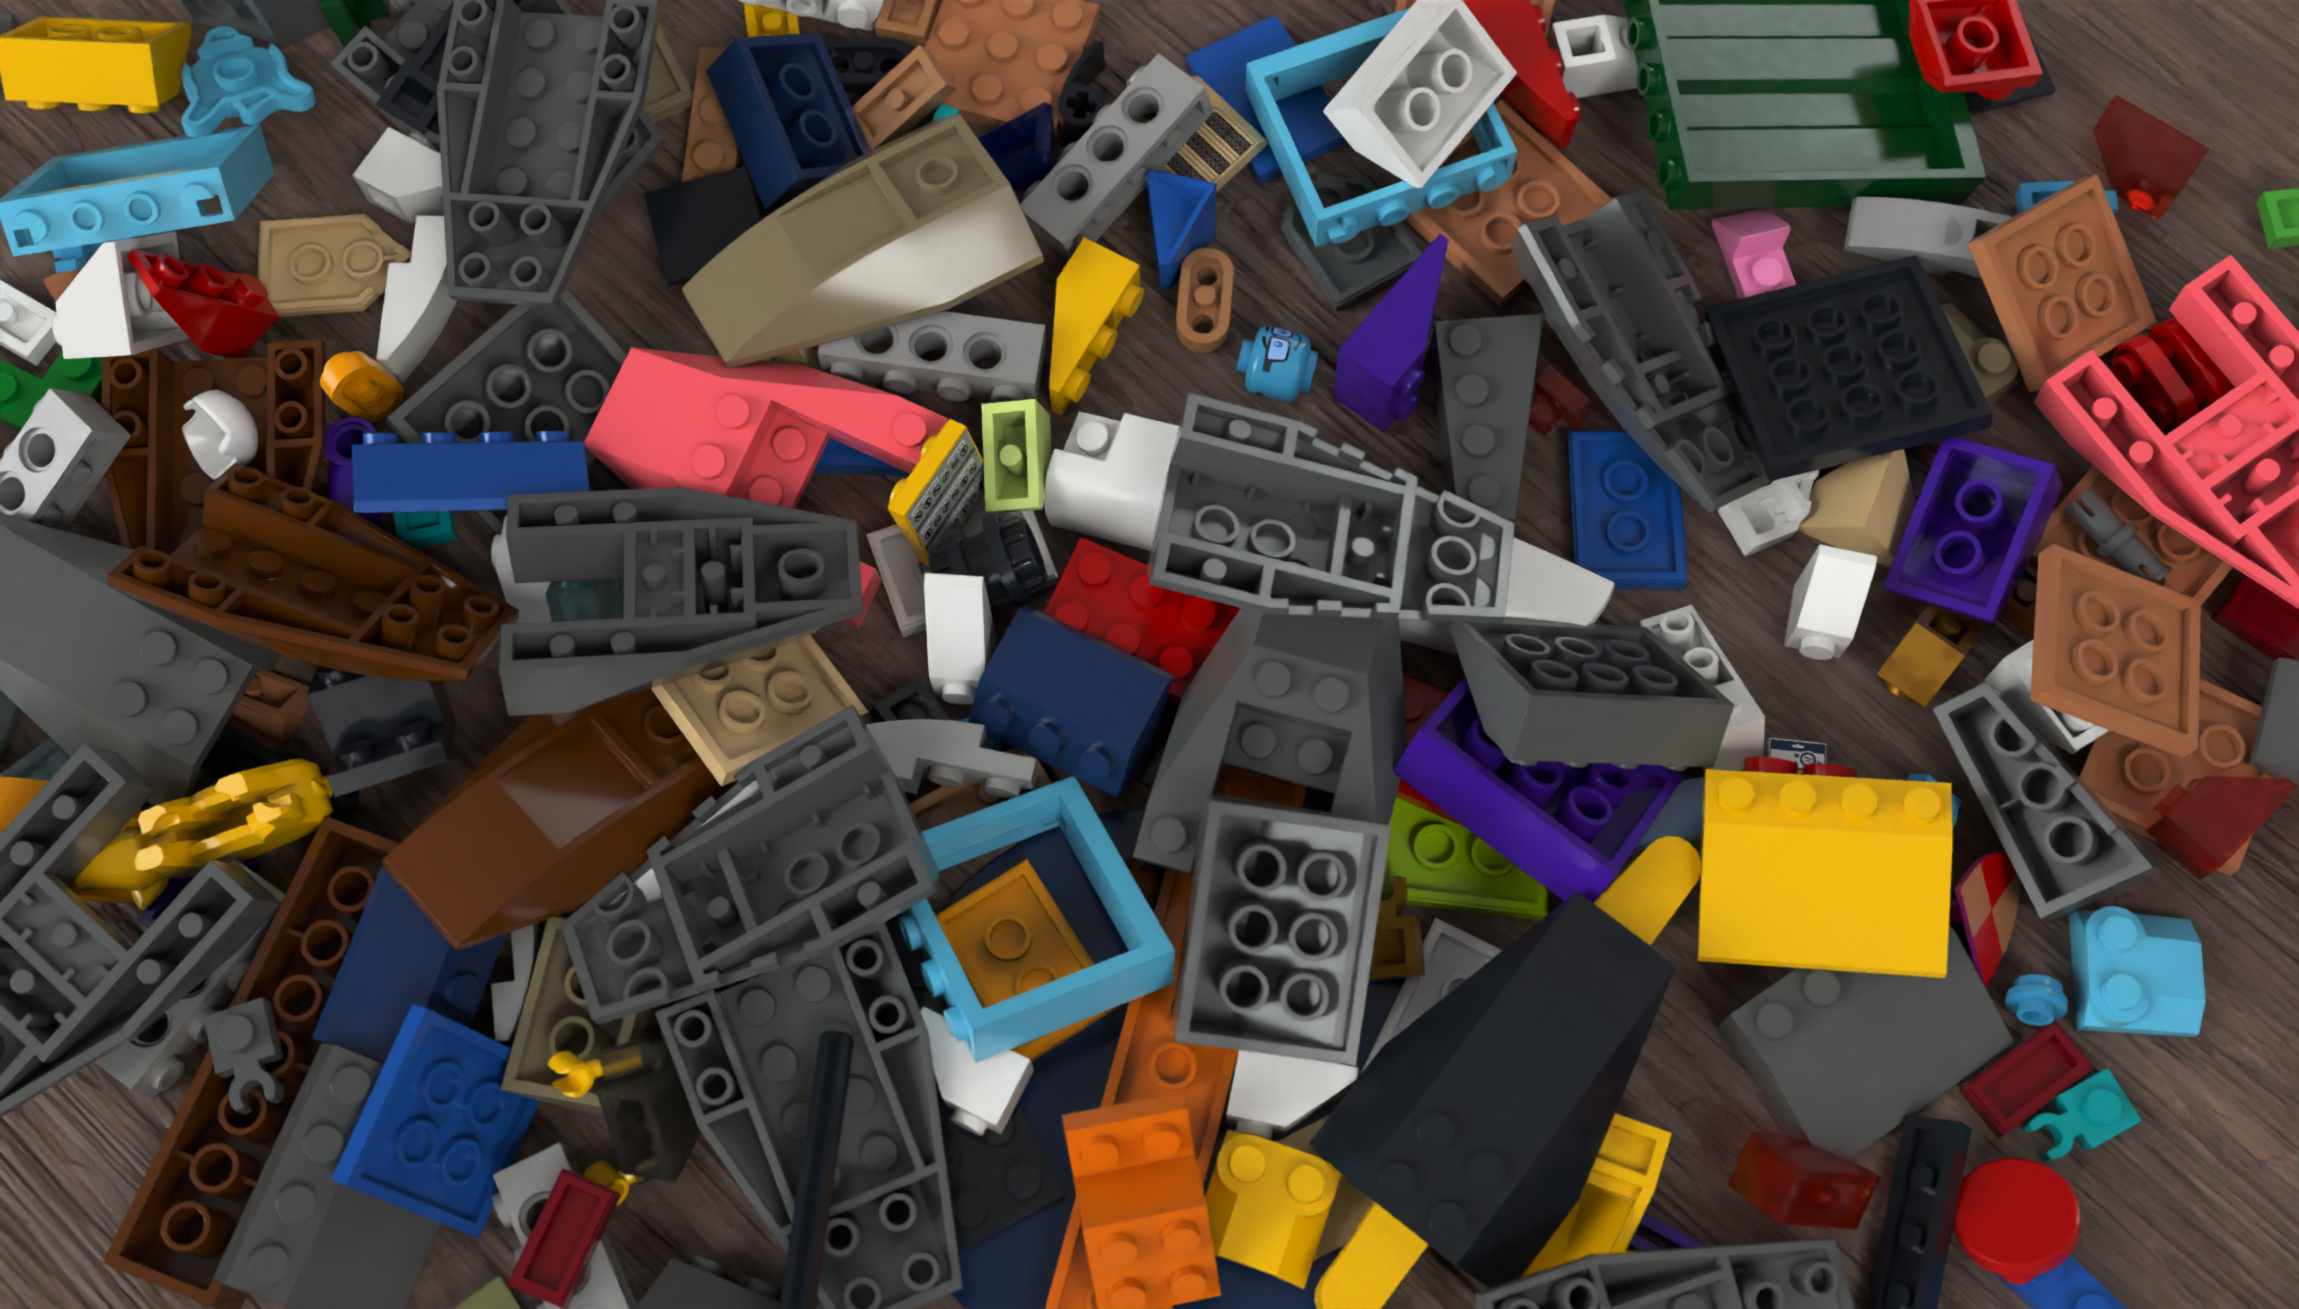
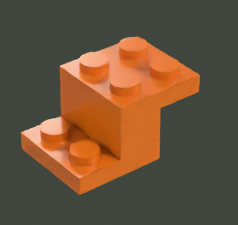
(1142, 1204)

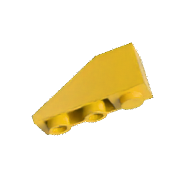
(1089, 305)

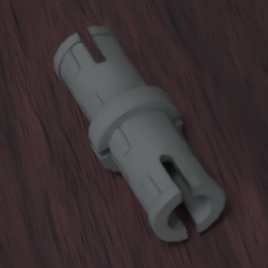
(2116, 537)

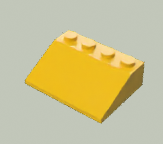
(1825, 872)

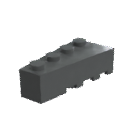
(1483, 405)
(2046, 817)

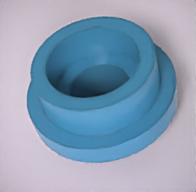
(2036, 999)

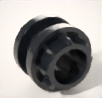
(1002, 555)

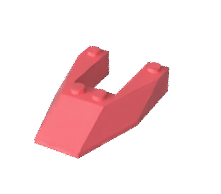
(747, 429)
(2229, 469)

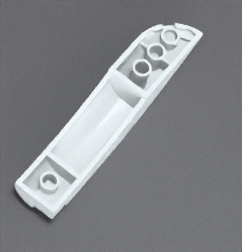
(1113, 485)

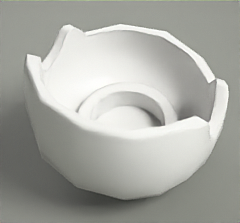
(220, 432)

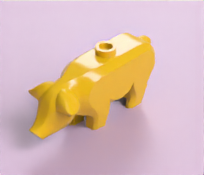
(226, 821)

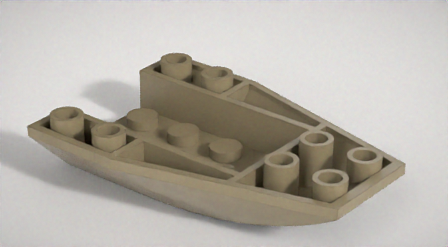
(867, 248)

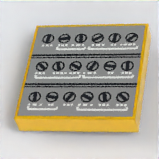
(939, 489)

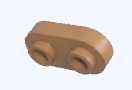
(1205, 303)

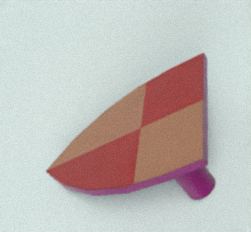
(1987, 909)

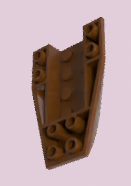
(156, 479)
(317, 585)
(552, 818)

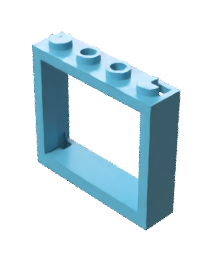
(1334, 59)
(135, 190)
(1068, 999)

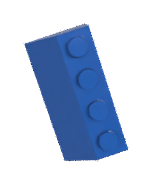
(462, 475)

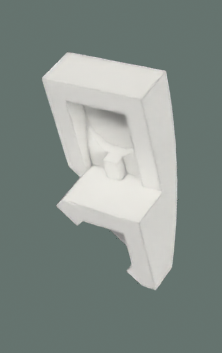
(1769, 512)

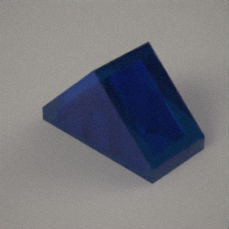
(1024, 147)

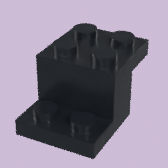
(379, 726)

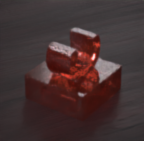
(1557, 401)

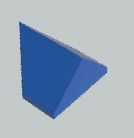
(1180, 219)

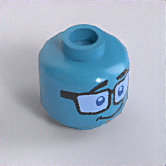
(1277, 363)

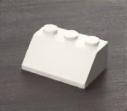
(1421, 90)
(109, 306)

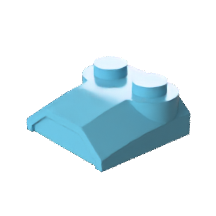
(2136, 973)

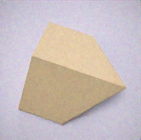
(1863, 506)

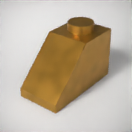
(1929, 654)

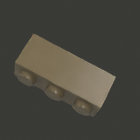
(559, 1020)

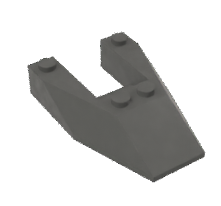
(701, 588)
(1287, 702)
(64, 973)

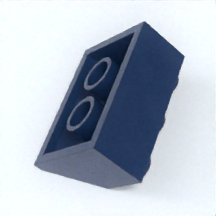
(786, 112)
(1072, 701)
(396, 963)

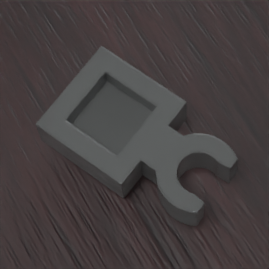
(242, 1045)

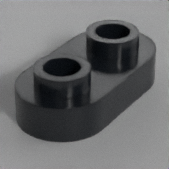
(865, 60)

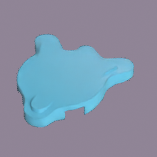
(240, 82)

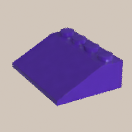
(1549, 818)

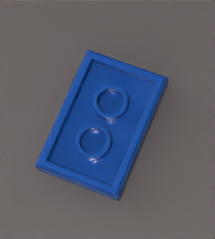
(1224, 70)
(1624, 513)

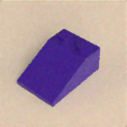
(1385, 355)
(1974, 528)

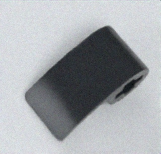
(1078, 100)

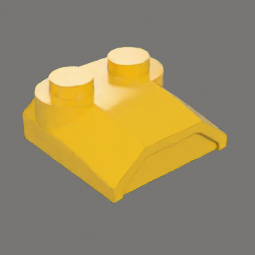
(1269, 1205)

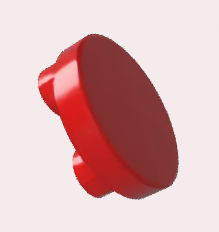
(2017, 1218)

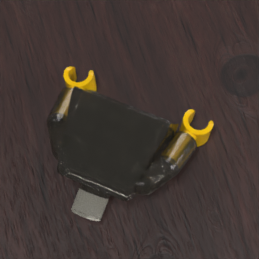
(642, 1108)

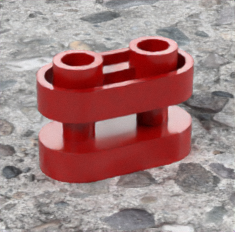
(2168, 374)

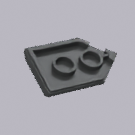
(1359, 266)

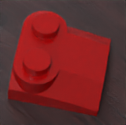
(1973, 46)

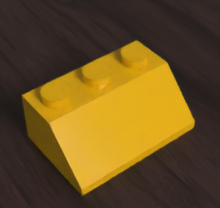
(94, 62)

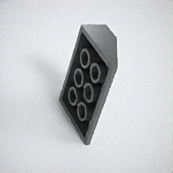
(521, 377)
(1589, 695)
(1279, 930)
(1862, 1049)
(315, 1238)

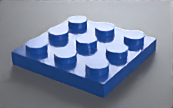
(437, 1124)

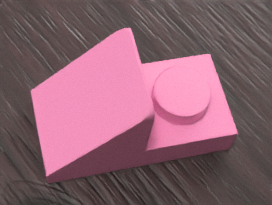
(1754, 251)

